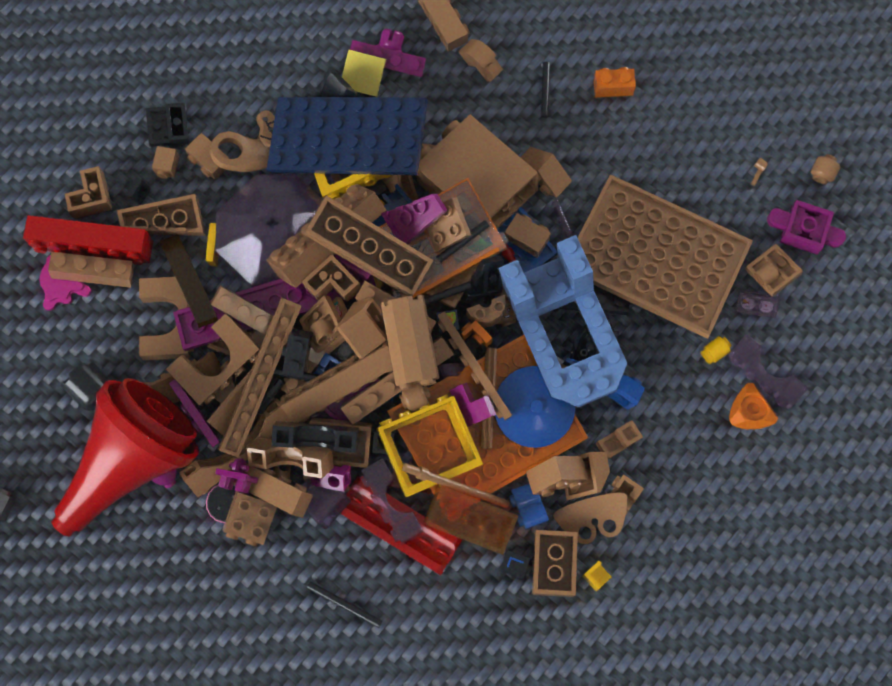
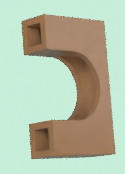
(167, 345)
(242, 351)

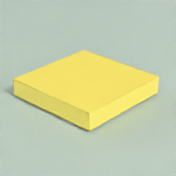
(363, 72)

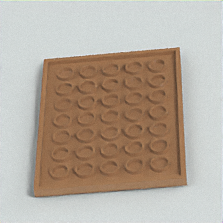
(661, 255)

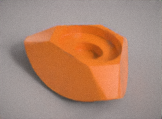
(751, 409)

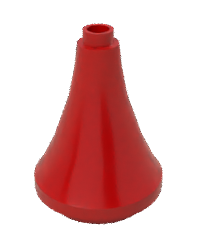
(131, 442)

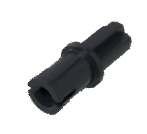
(271, 392)

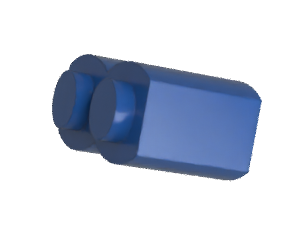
(529, 507)

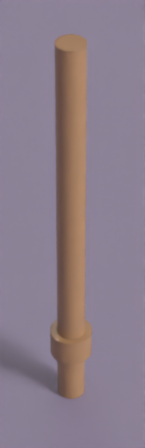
(424, 474)

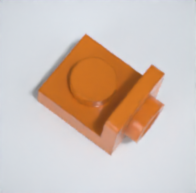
(480, 334)

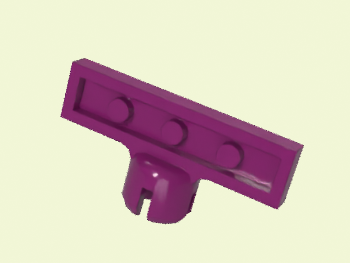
(391, 50)

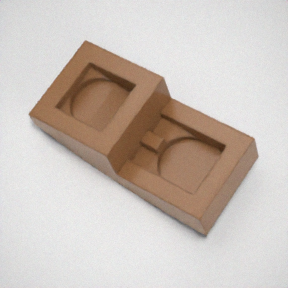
(619, 439)

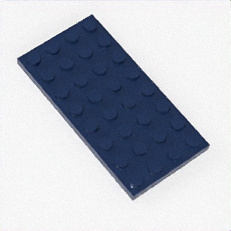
(347, 135)

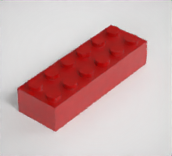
(88, 239)

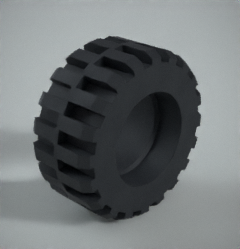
(476, 349)

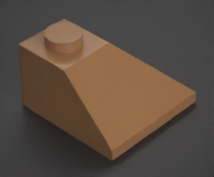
(597, 470)

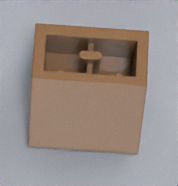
(363, 327)

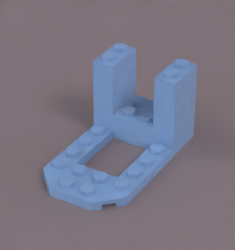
(553, 286)

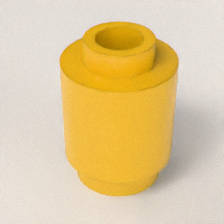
(716, 350)

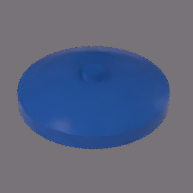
(536, 416)

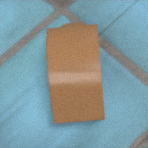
(482, 57)

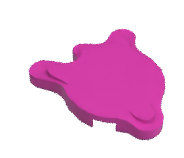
(59, 290)

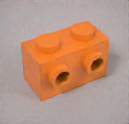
(614, 82)

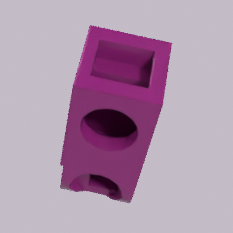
(336, 479)

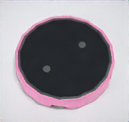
(219, 502)

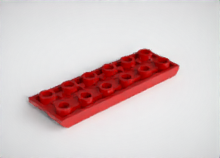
(430, 548)

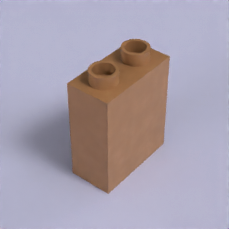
(493, 169)

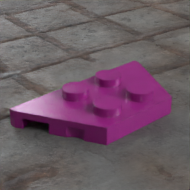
(192, 410)

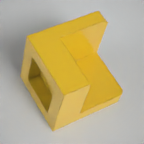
(596, 576)

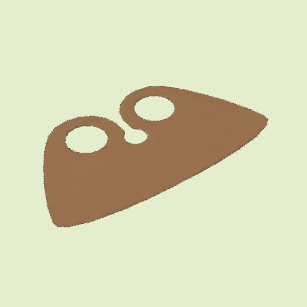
(602, 507)

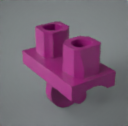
(243, 480)

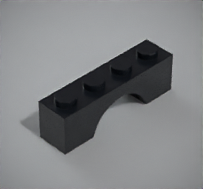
(303, 434)

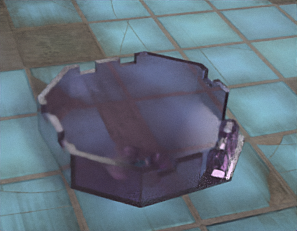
(243, 229)

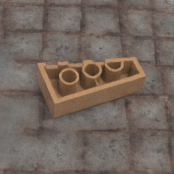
(166, 217)

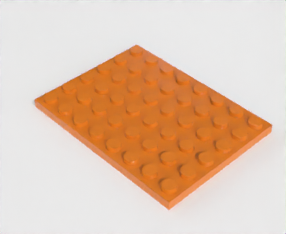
(436, 444)

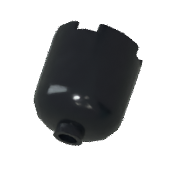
(84, 384)

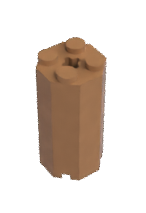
(410, 342)

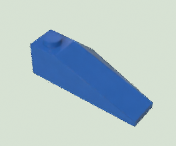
(628, 392)

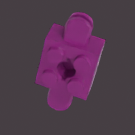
(812, 221)

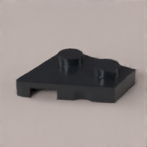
(486, 279)

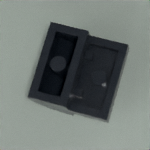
(167, 125)

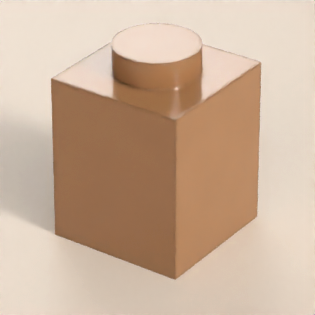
(165, 162)

